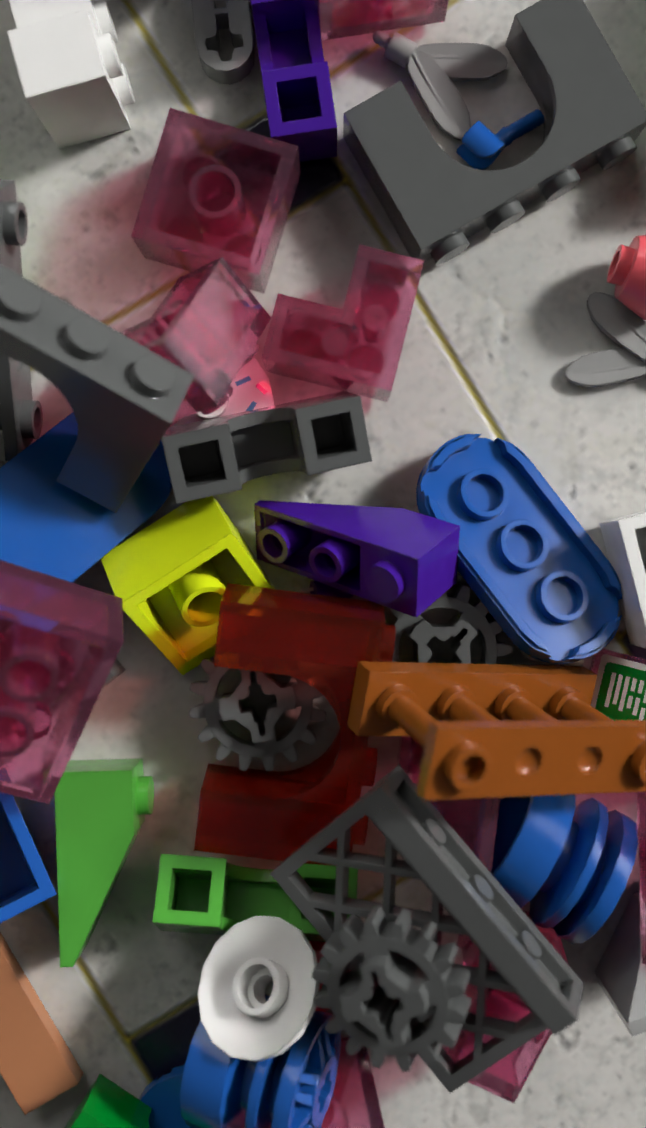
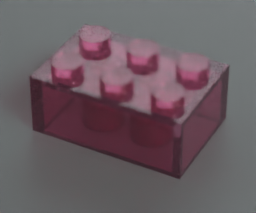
(53, 665)

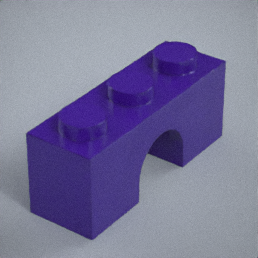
(295, 76)

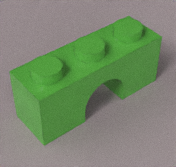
(214, 895)

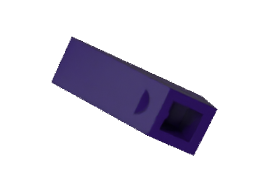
(362, 550)

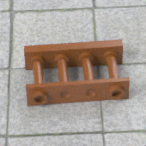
(500, 728)

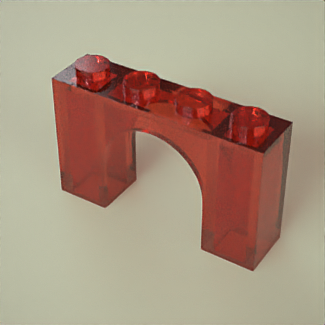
(320, 644)

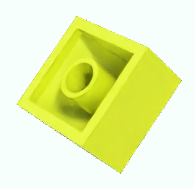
(177, 576)

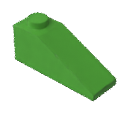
(96, 825)

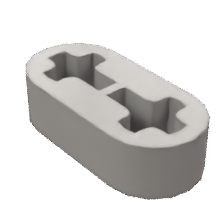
(207, 23)

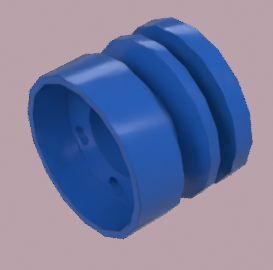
(564, 860)
(271, 1093)

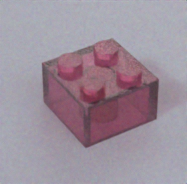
(217, 197)

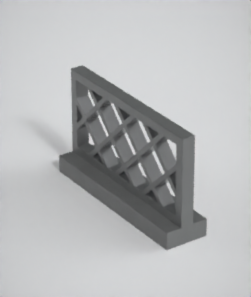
(471, 896)

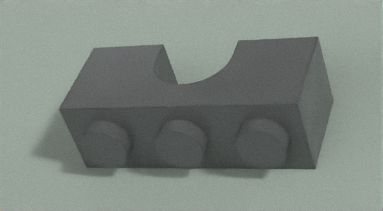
(288, 437)

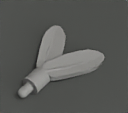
(433, 68)
(615, 364)

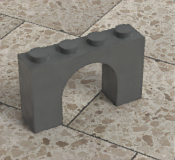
(588, 121)
(113, 384)

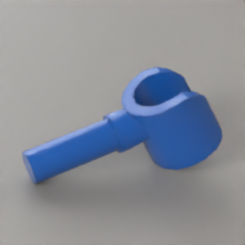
(483, 147)

